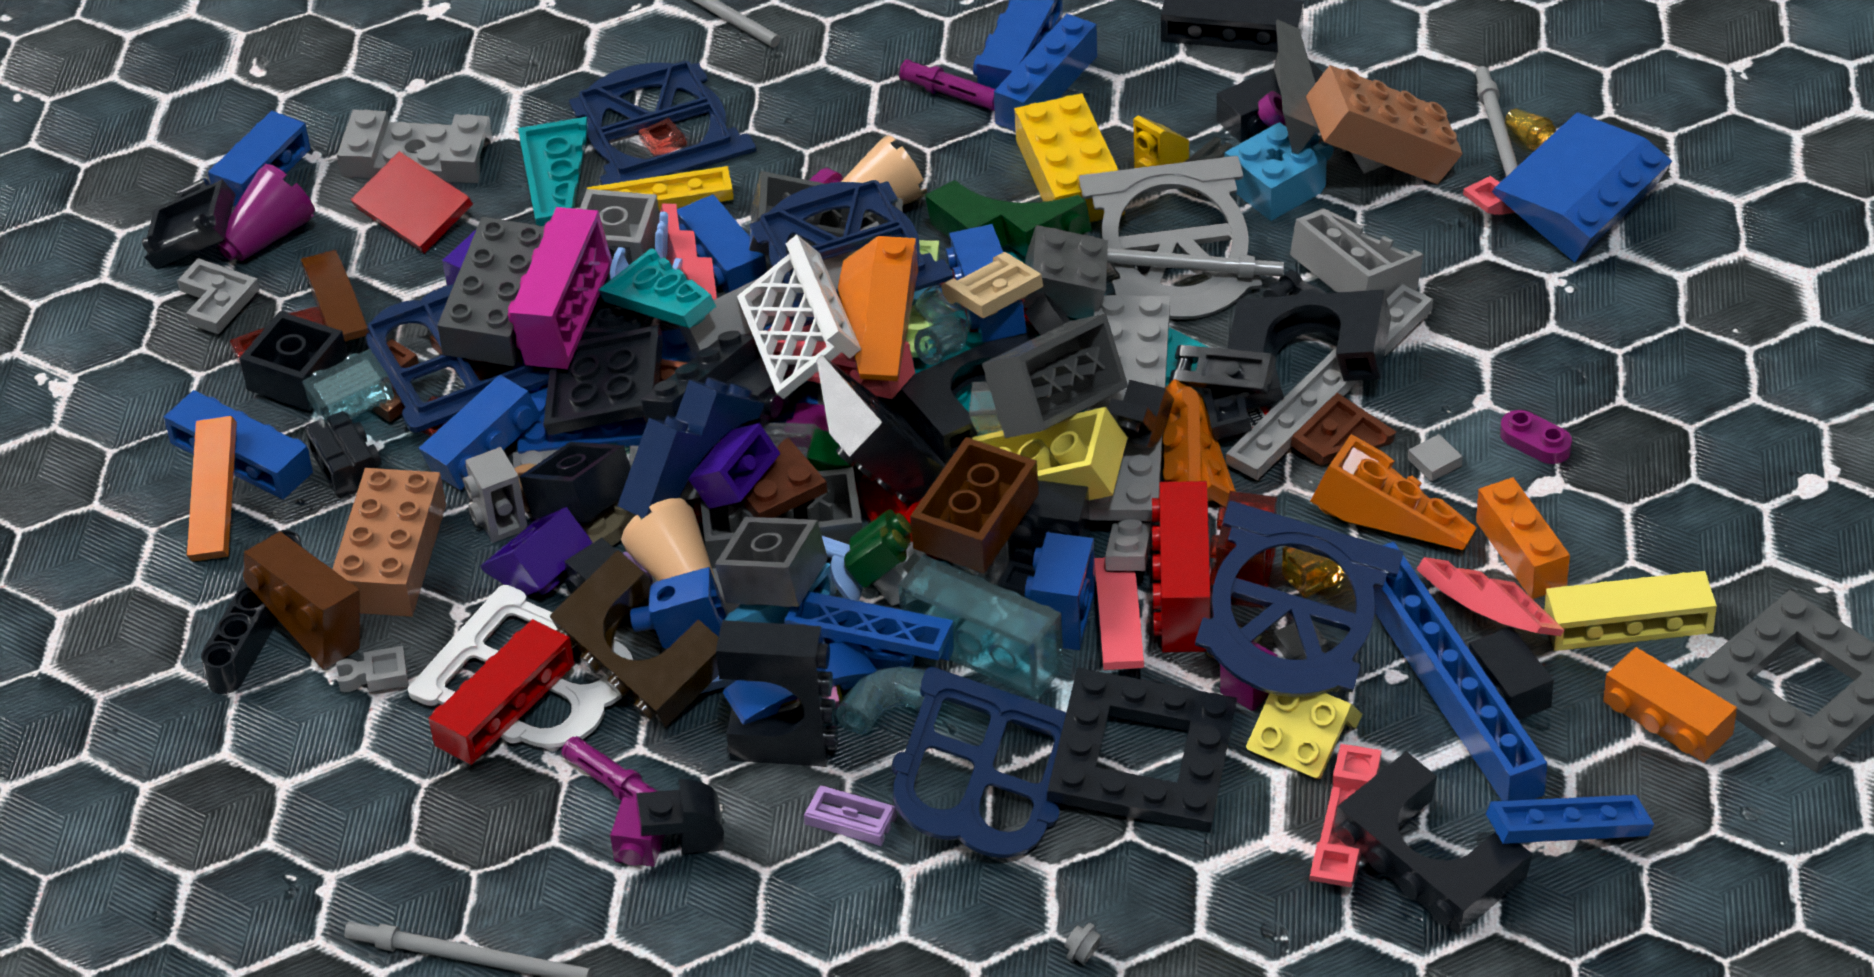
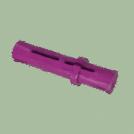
(936, 80)
(621, 781)

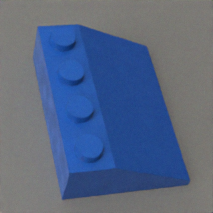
(1582, 182)

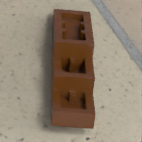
(334, 294)

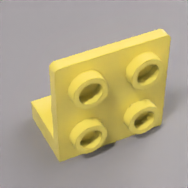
(1301, 730)

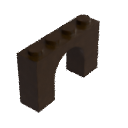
(659, 684)

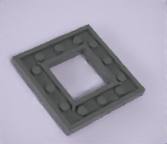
(1805, 738)

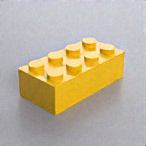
(1060, 145)

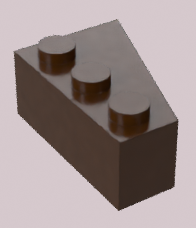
(305, 597)

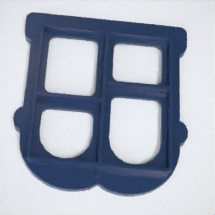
(427, 312)
(965, 820)

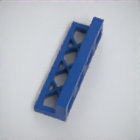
(875, 625)

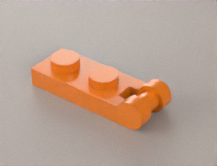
(1182, 438)

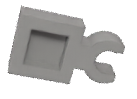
(379, 670)

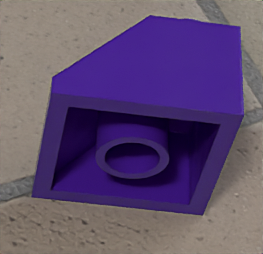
(538, 553)

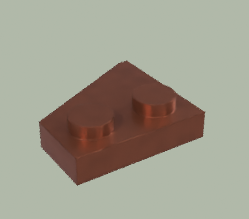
(1331, 427)
(785, 484)

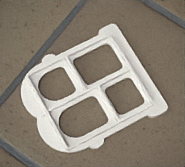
(586, 700)

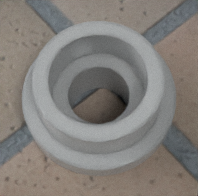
(1082, 943)

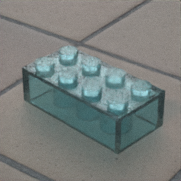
(992, 626)

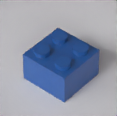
(1065, 582)

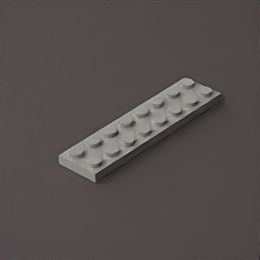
(1141, 340)

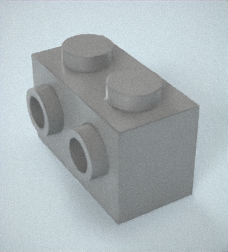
(495, 495)

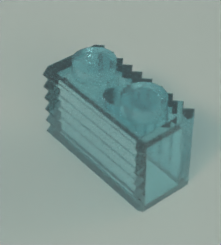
(349, 386)

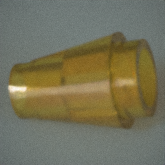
(1529, 127)

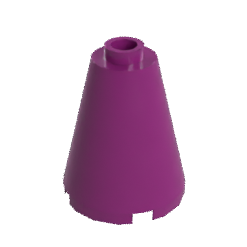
(265, 214)

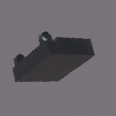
(189, 222)

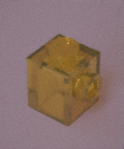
(1309, 571)

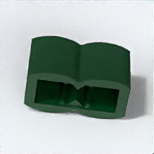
(878, 548)

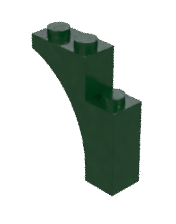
(958, 209)

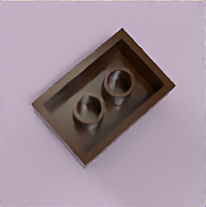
(974, 505)

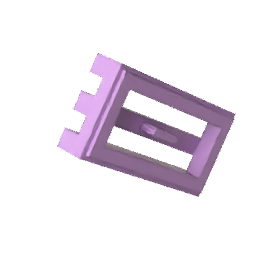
(847, 820)

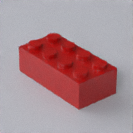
(1181, 565)

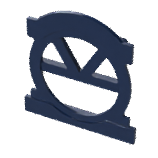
(604, 94)
(790, 215)
(1320, 672)

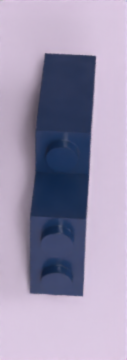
(677, 445)

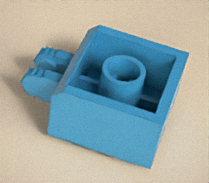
(1277, 177)

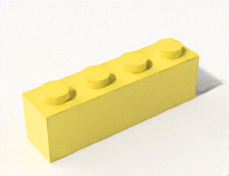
(1631, 610)

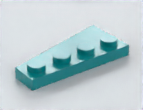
(553, 164)
(658, 291)

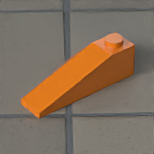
(878, 299)
(1370, 493)

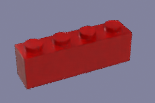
(501, 691)

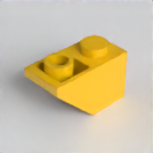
(1157, 144)

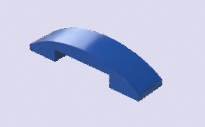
(761, 699)

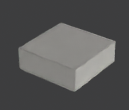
(1435, 457)

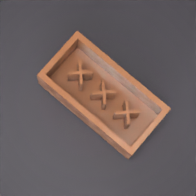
(1384, 124)
(391, 538)

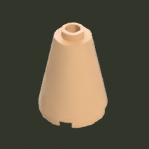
(891, 166)
(667, 540)

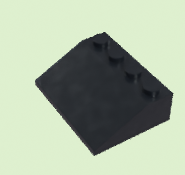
(876, 436)

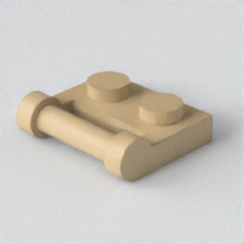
(993, 285)

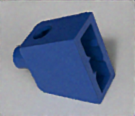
(678, 604)

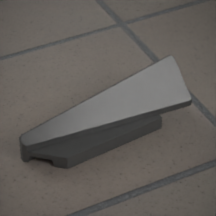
(1295, 82)

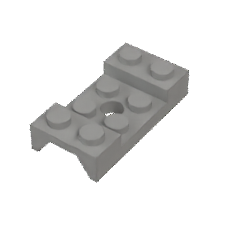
(444, 150)

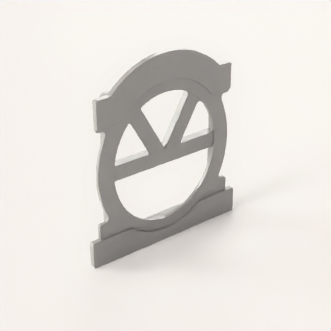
(1209, 177)

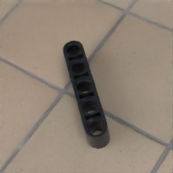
(238, 637)

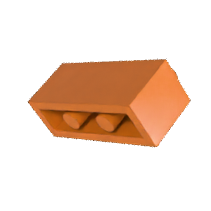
(1522, 537)
(1669, 704)

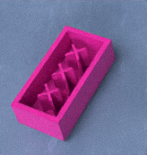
(560, 288)

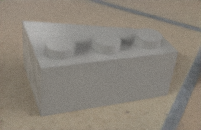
(1351, 259)

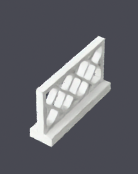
(818, 301)

